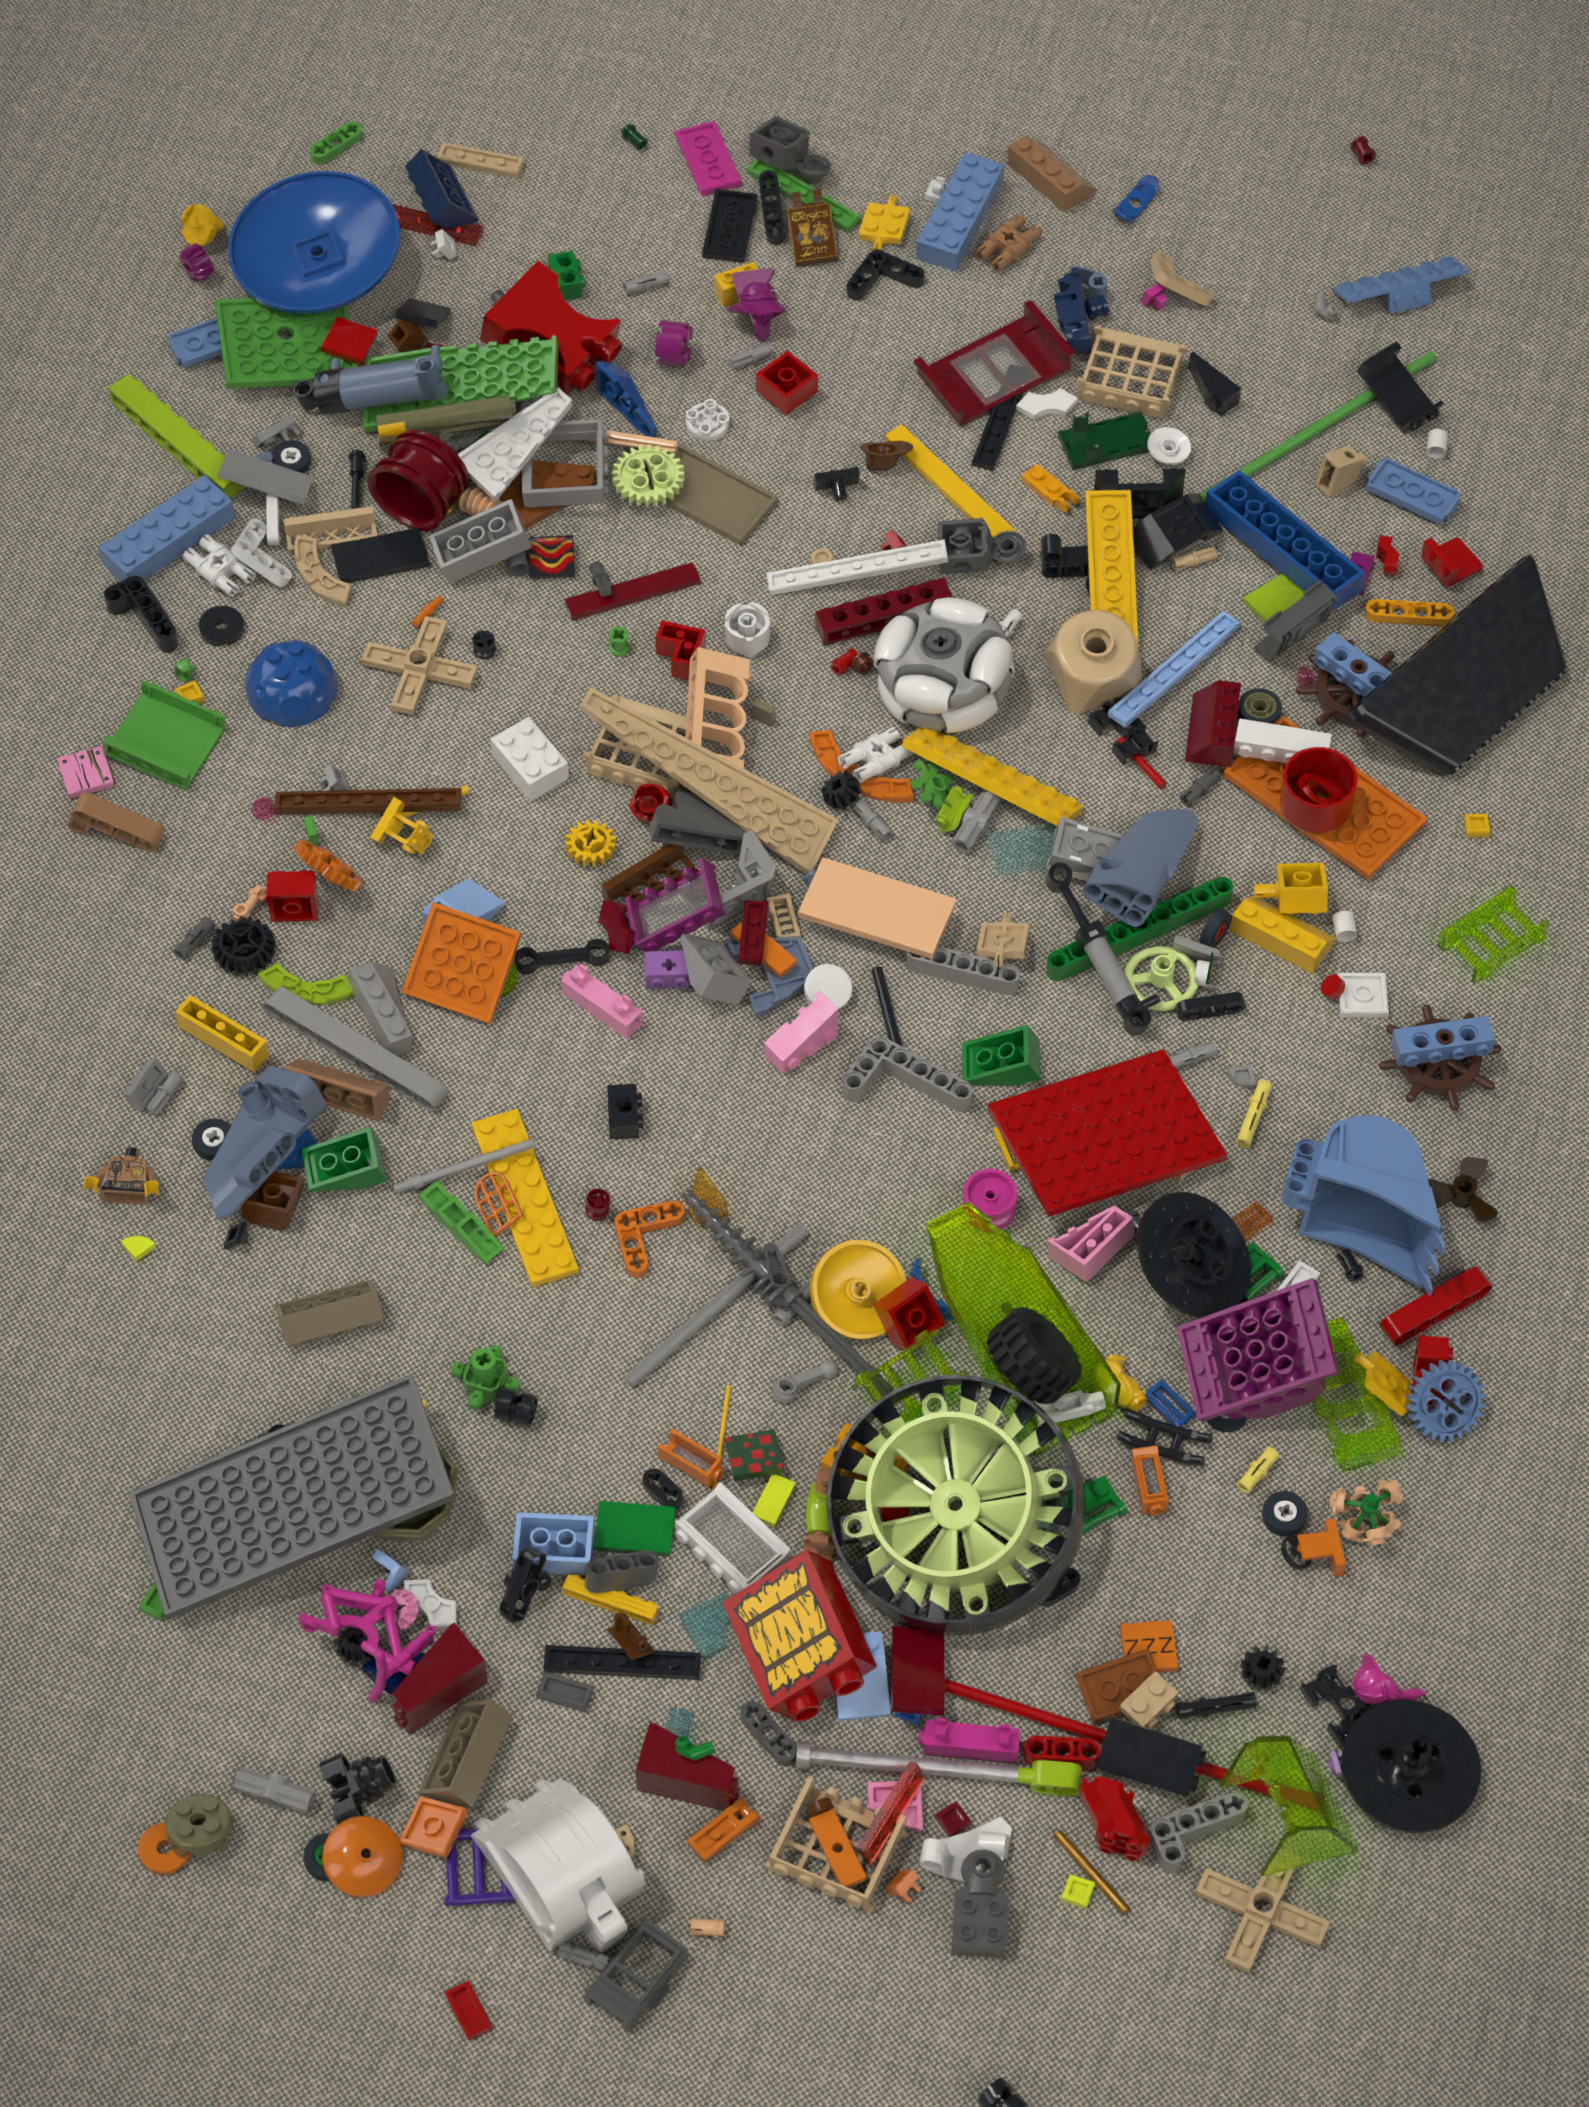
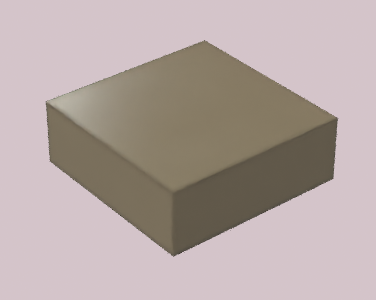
(763, 712)

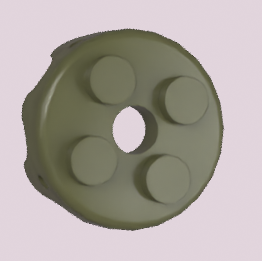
(203, 1838)

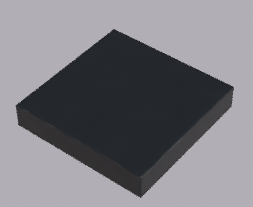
(422, 313)

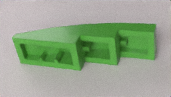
(461, 1222)

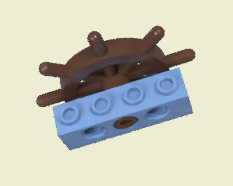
(1351, 668)
(1440, 1045)

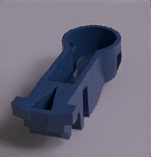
(1072, 312)

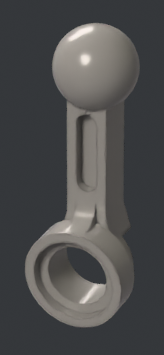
(827, 1370)

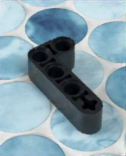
(1062, 561)
(136, 595)

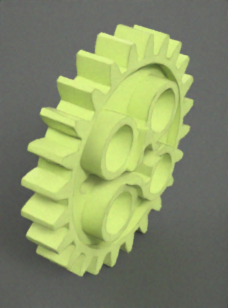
(633, 482)

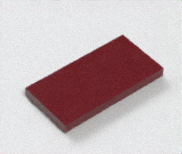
(917, 1671)

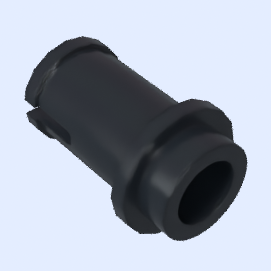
(1352, 1269)

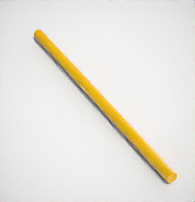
(723, 1426)

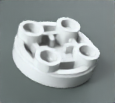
(707, 421)
(831, 982)

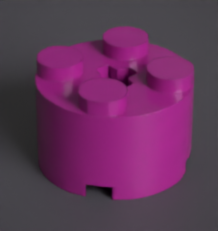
(673, 343)

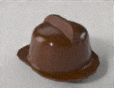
(884, 454)

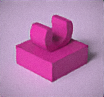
(1155, 296)

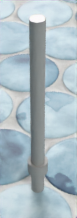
(418, 1181)

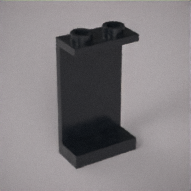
(1397, 389)
(1151, 1757)

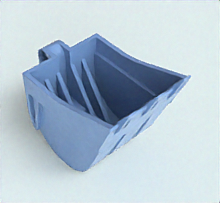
(1368, 1195)

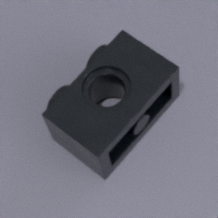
(623, 1098)

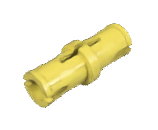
(1258, 1470)

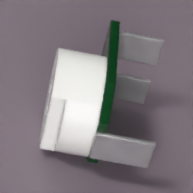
(1203, 971)

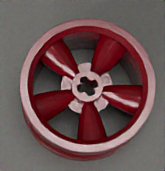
(418, 480)

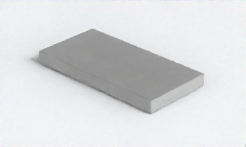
(265, 477)

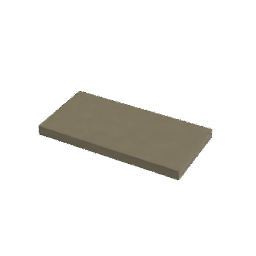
(719, 497)

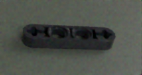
(771, 207)

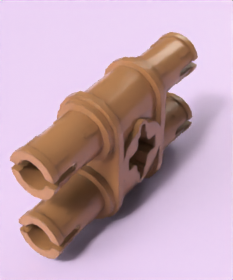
(1008, 242)

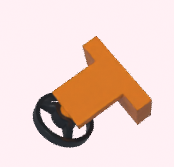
(1316, 1546)

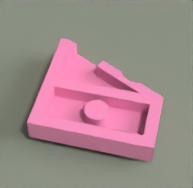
(880, 1791)

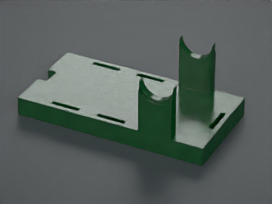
(1104, 439)

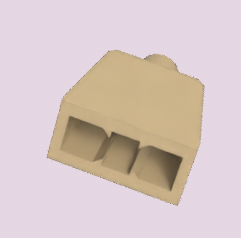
(1339, 470)

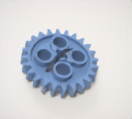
(1460, 1381)

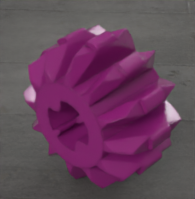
(196, 262)

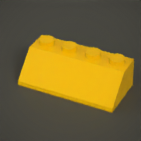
(1281, 933)

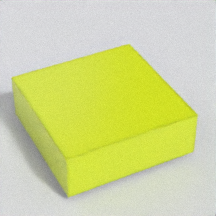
(1078, 1891)

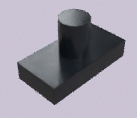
(837, 481)

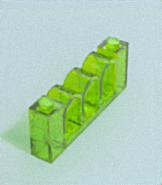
(1366, 1446)

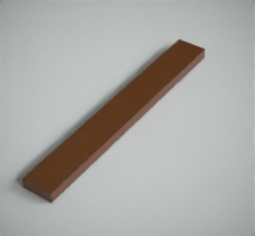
(367, 801)

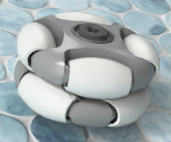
(944, 665)

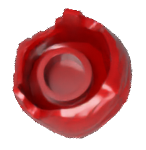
(647, 799)

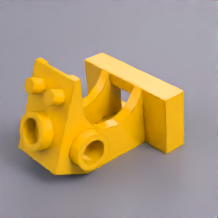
(392, 824)

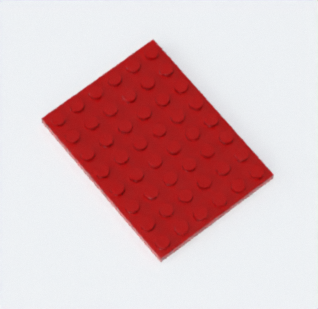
(1106, 1132)

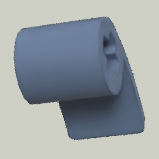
(1096, 282)

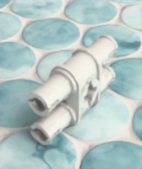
(218, 565)
(875, 755)

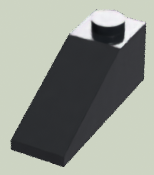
(1215, 388)

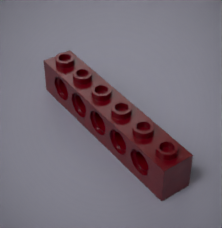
(874, 612)

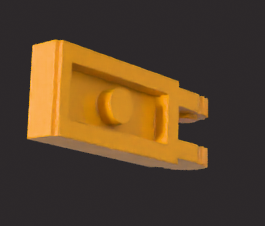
(1049, 488)

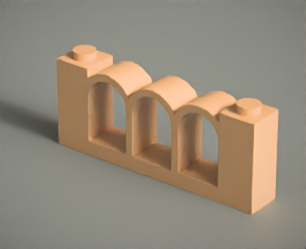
(725, 671)

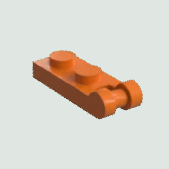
(722, 1830)

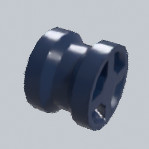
(1096, 307)

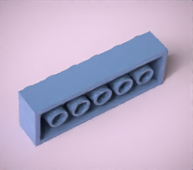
(960, 211)
(167, 531)

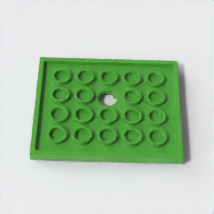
(258, 357)

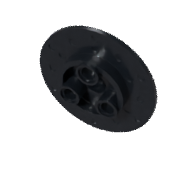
(1193, 1254)
(1381, 1787)

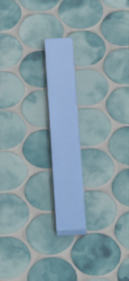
(1174, 669)

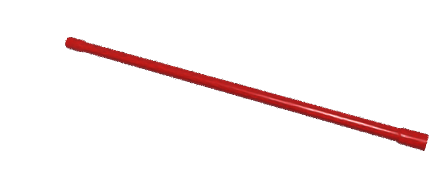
(1072, 1726)

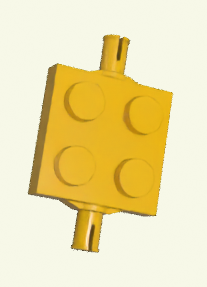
(884, 223)
(1385, 1382)

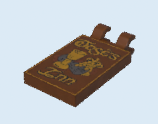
(812, 231)

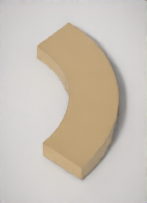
(315, 576)

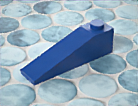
(620, 391)

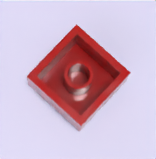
(787, 382)
(292, 896)
(908, 1312)

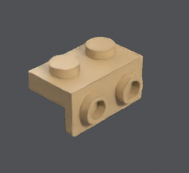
(1149, 1701)

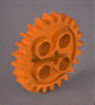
(328, 865)

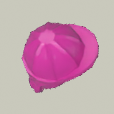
(1377, 1687)

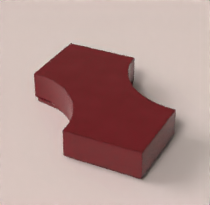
(613, 919)

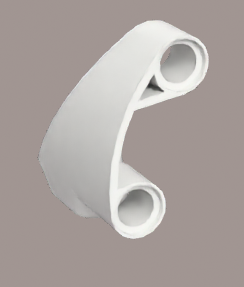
(947, 1854)

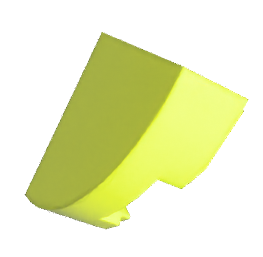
(138, 1246)

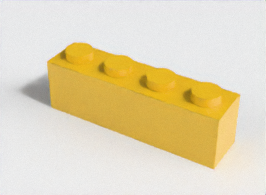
(222, 1033)

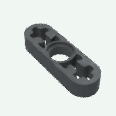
(751, 1724)

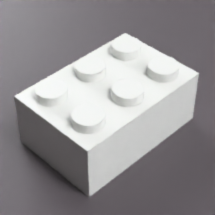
(529, 758)

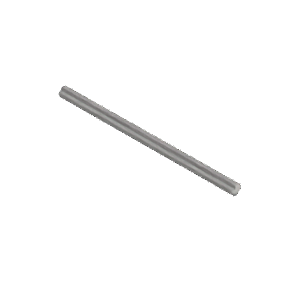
(706, 1313)

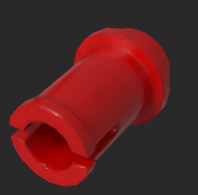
(841, 664)

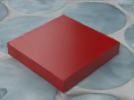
(349, 340)

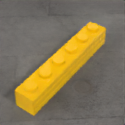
(613, 1601)

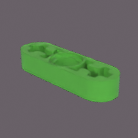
(324, 151)

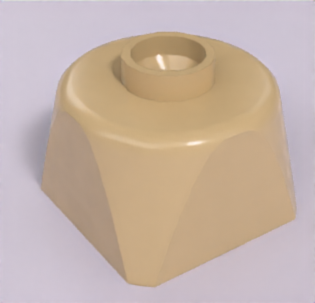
(1094, 660)

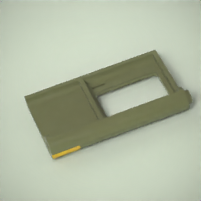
(446, 419)

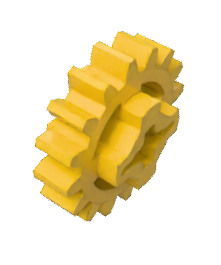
(590, 843)

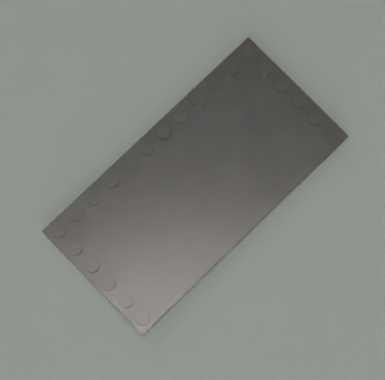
(291, 1496)

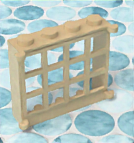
(1122, 398)
(630, 774)
(852, 1812)

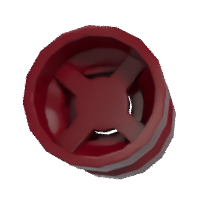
(597, 1204)

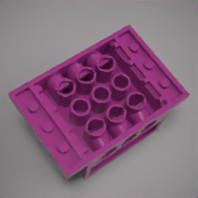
(1259, 1355)

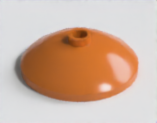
(351, 1871)

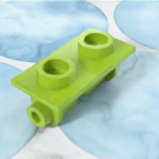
(949, 817)

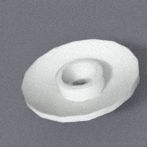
(1169, 439)

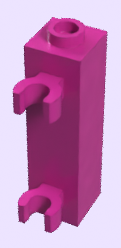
(970, 1741)

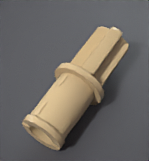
(1193, 558)

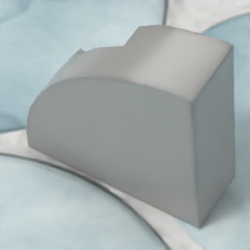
(1242, 1076)

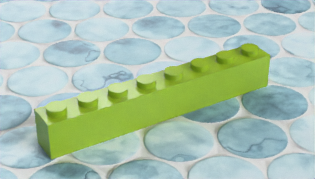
(170, 432)

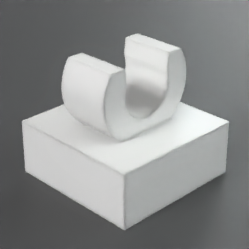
(935, 189)
(444, 245)

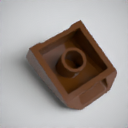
(274, 1201)

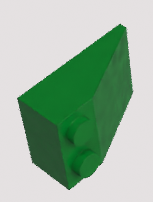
(1002, 1058)
(345, 1162)

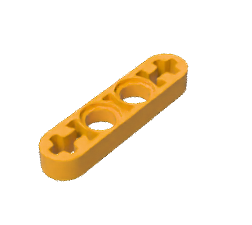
(1409, 615)

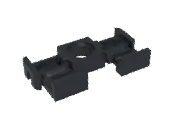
(1135, 740)
(1332, 1686)

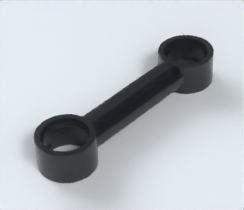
(561, 956)

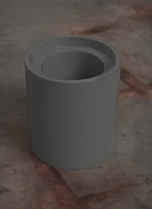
(518, 564)

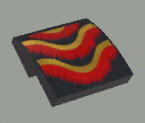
(551, 557)

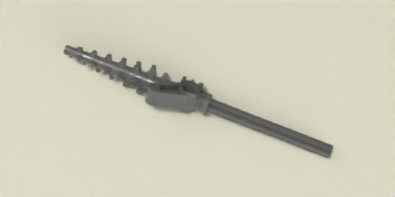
(772, 1270)

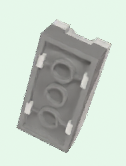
(1080, 846)

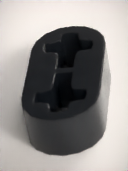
(666, 1485)
(1064, 1590)

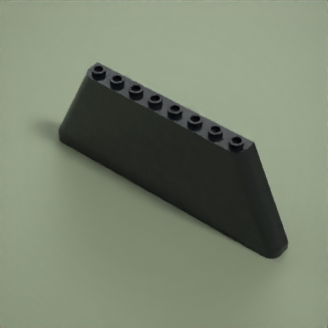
(1468, 675)

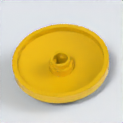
(849, 1283)

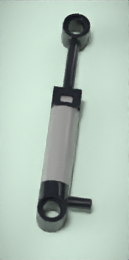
(1092, 940)

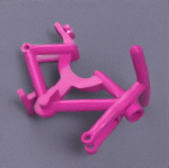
(379, 1608)

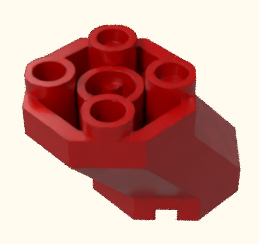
(1115, 1818)

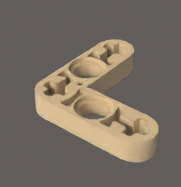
(1166, 275)

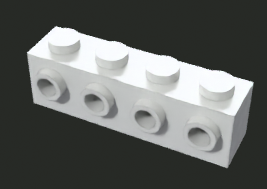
(1275, 741)

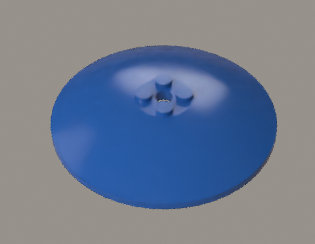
(310, 213)

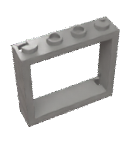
(571, 495)

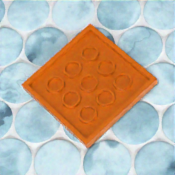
(462, 962)

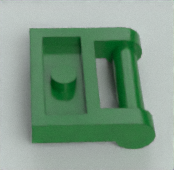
(1259, 1260)
(1098, 1494)

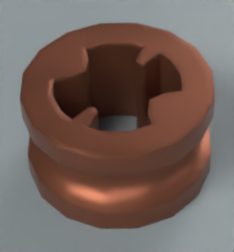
(862, 663)

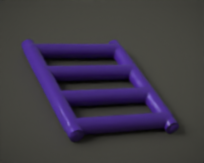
(480, 1896)

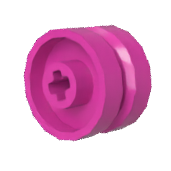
(992, 1194)

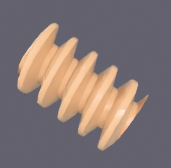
(476, 501)

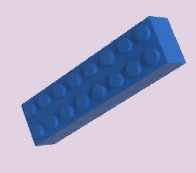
(1283, 538)

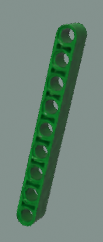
(1151, 927)

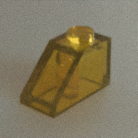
(705, 1188)

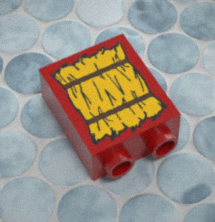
(800, 1636)

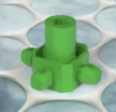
(484, 1376)

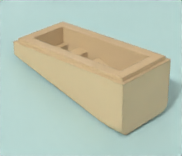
(781, 900)

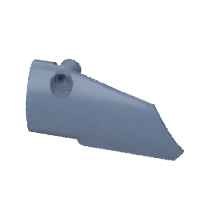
(1141, 864)
(261, 1136)

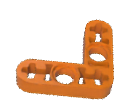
(634, 1231)

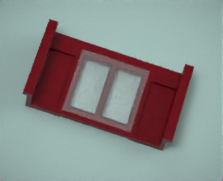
(997, 366)

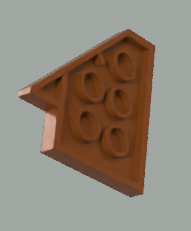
(547, 476)

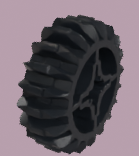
(241, 938)

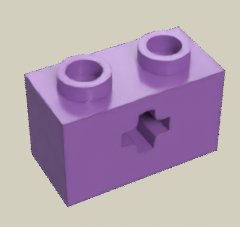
(666, 970)

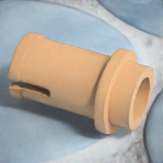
(708, 1927)

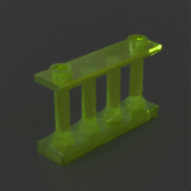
(1488, 914)
(911, 1406)

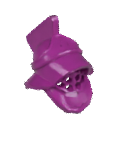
(757, 299)

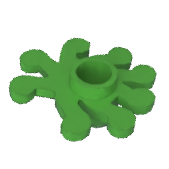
(934, 785)

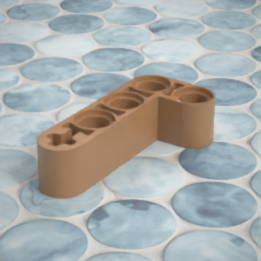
(115, 821)

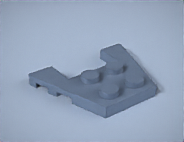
(782, 987)

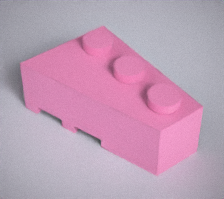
(804, 1035)
(1093, 1244)

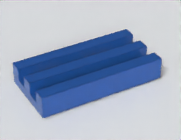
(1183, 1420)

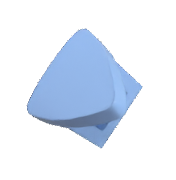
(397, 1570)

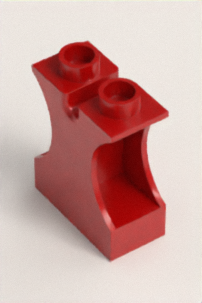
(538, 309)

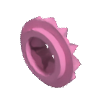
(408, 1613)

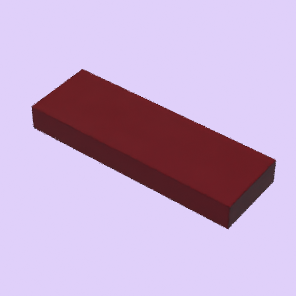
(753, 933)

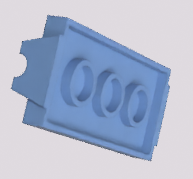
(196, 343)
(1413, 491)

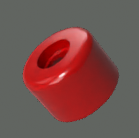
(1320, 771)

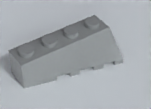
(379, 1000)

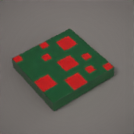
(754, 1455)

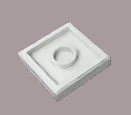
(1364, 996)

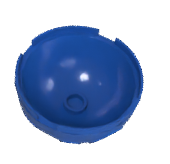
(291, 683)

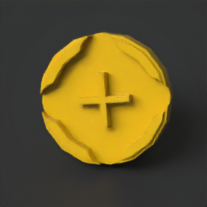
(200, 225)

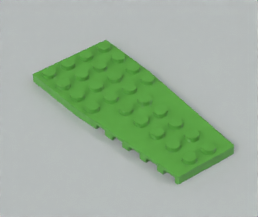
(481, 373)

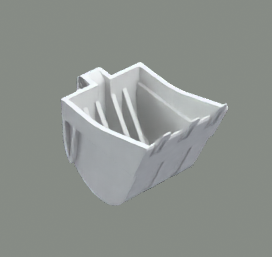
(562, 1865)

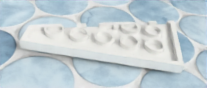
(506, 450)

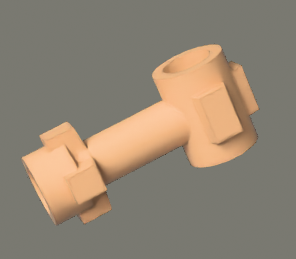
(257, 895)

